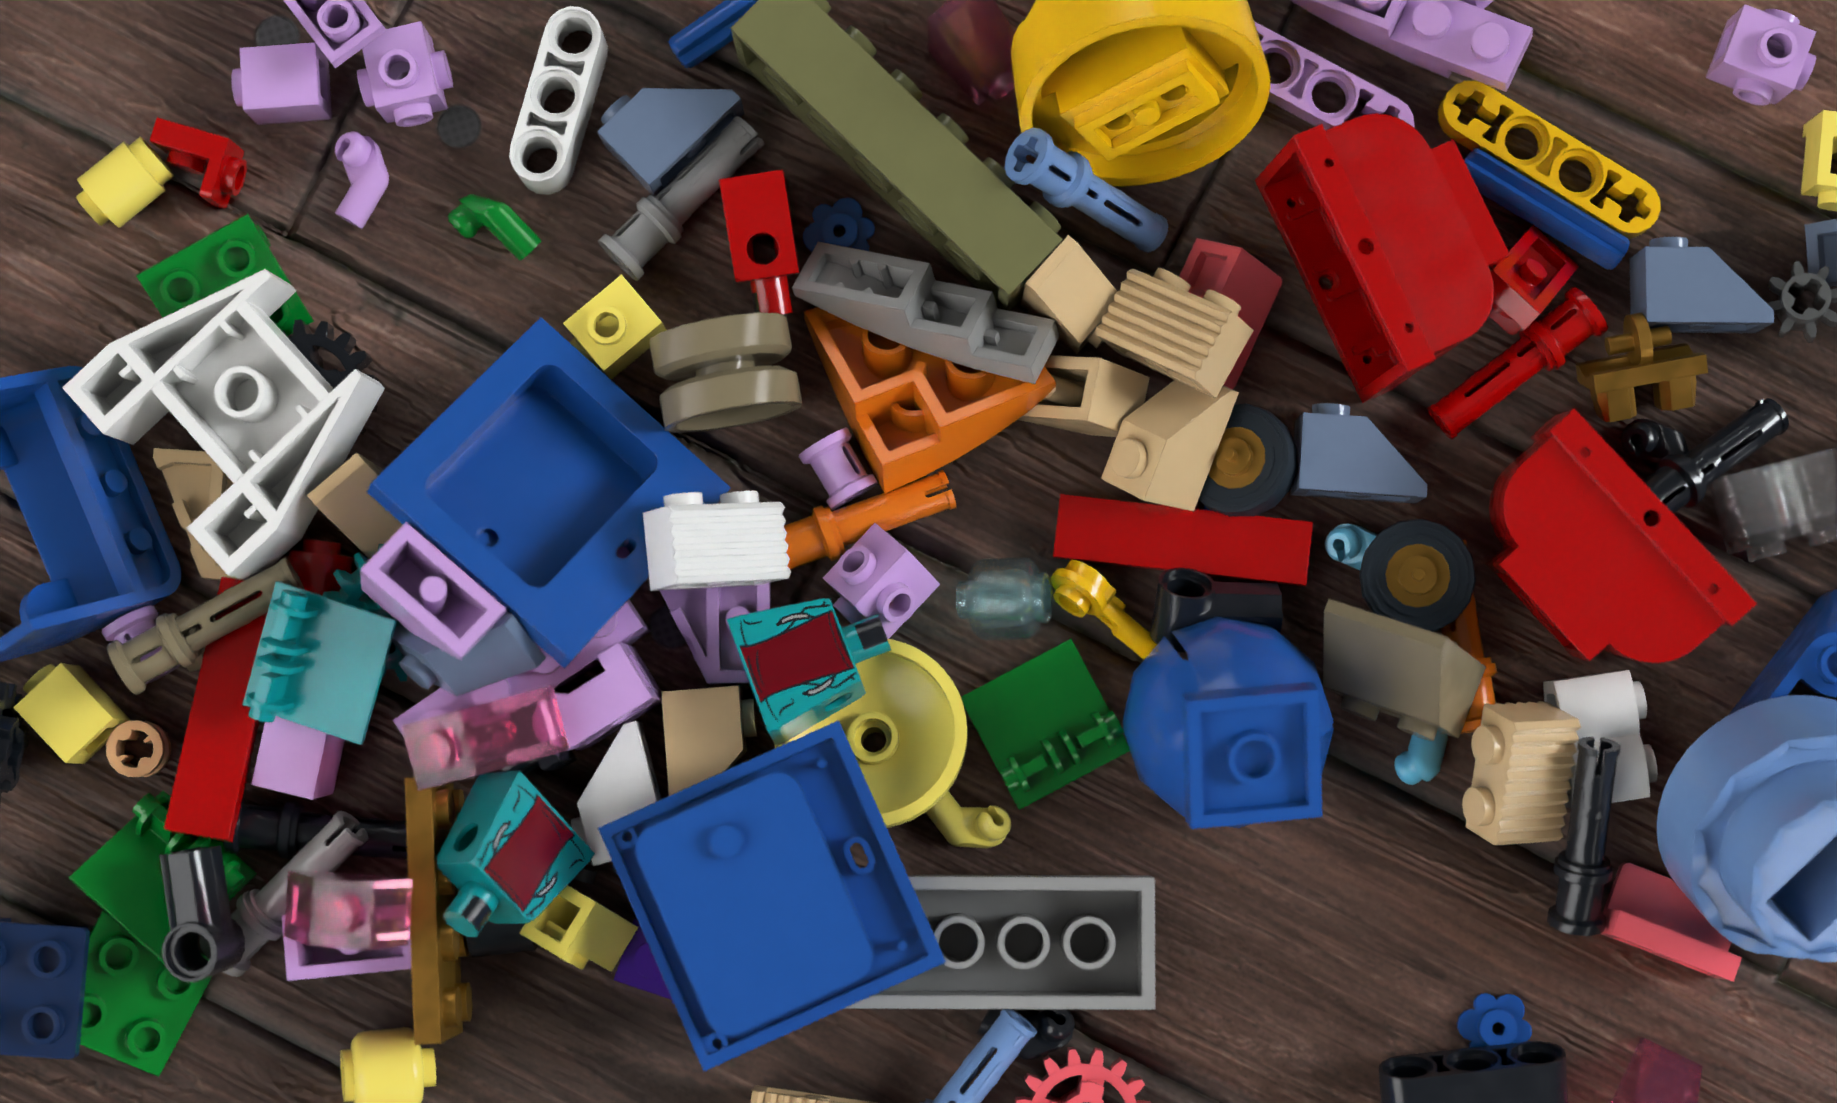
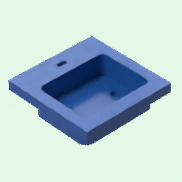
(540, 487)
(761, 900)

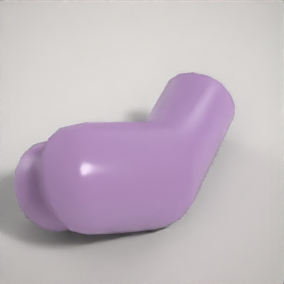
(366, 174)

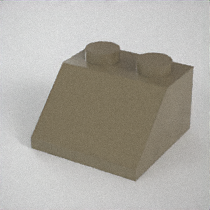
(1398, 671)

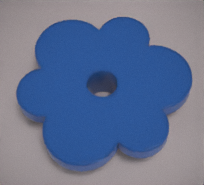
(845, 215)
(1478, 1022)

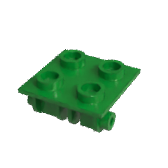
(214, 264)
(1045, 724)
(128, 875)
(132, 1000)

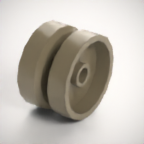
(725, 372)

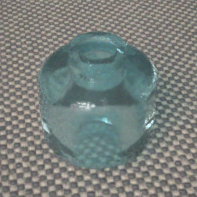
(1005, 598)

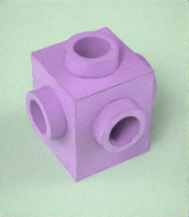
(1763, 55)
(405, 76)
(881, 580)

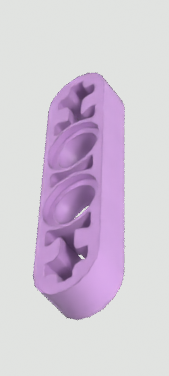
(1308, 71)

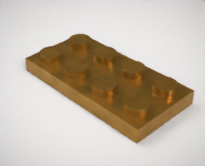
(438, 995)

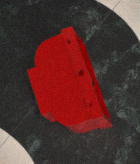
(1395, 238)
(1590, 560)

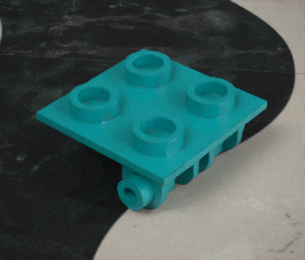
(319, 663)

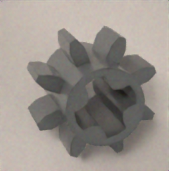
(1795, 287)

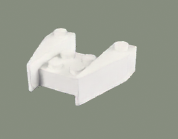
(245, 402)

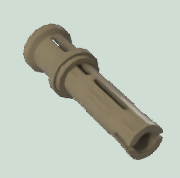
(173, 634)

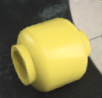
(386, 1067)

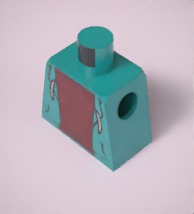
(804, 662)
(507, 854)

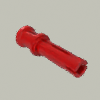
(1539, 347)

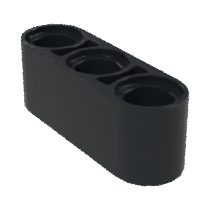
(1478, 1075)

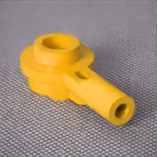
(1085, 590)

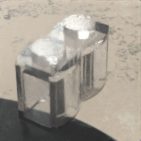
(1777, 504)

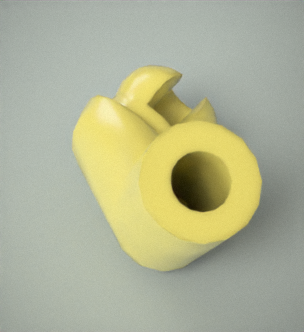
(970, 825)

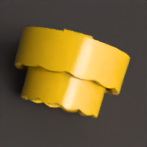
(1140, 82)

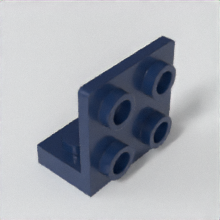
(42, 989)

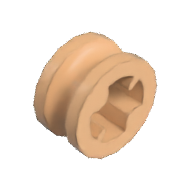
(130, 732)

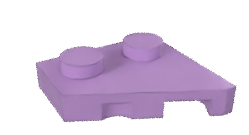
(703, 623)

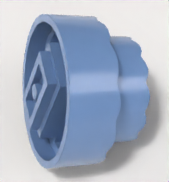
(1756, 827)

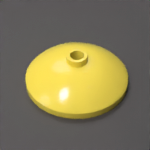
(923, 725)

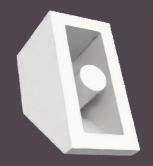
(618, 787)

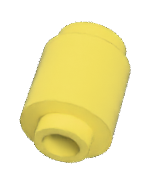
(123, 183)

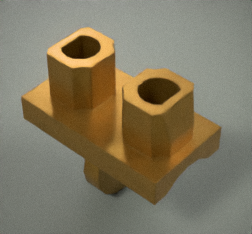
(1668, 369)

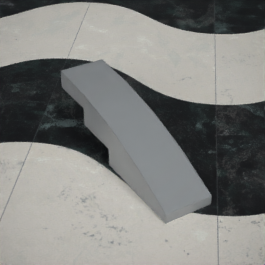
(935, 317)

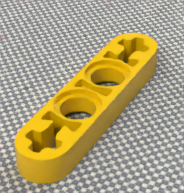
(1553, 150)

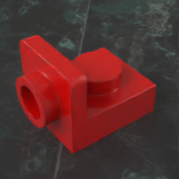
(193, 149)

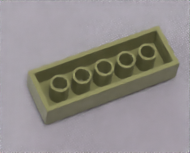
(897, 144)

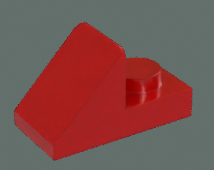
(1528, 280)

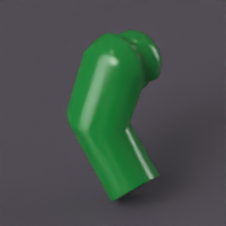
(497, 218)

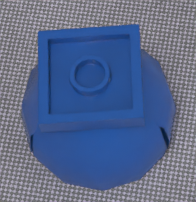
(1232, 728)

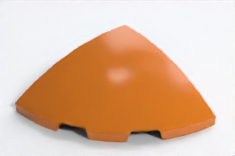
(912, 406)

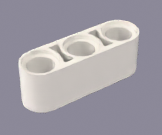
(551, 72)

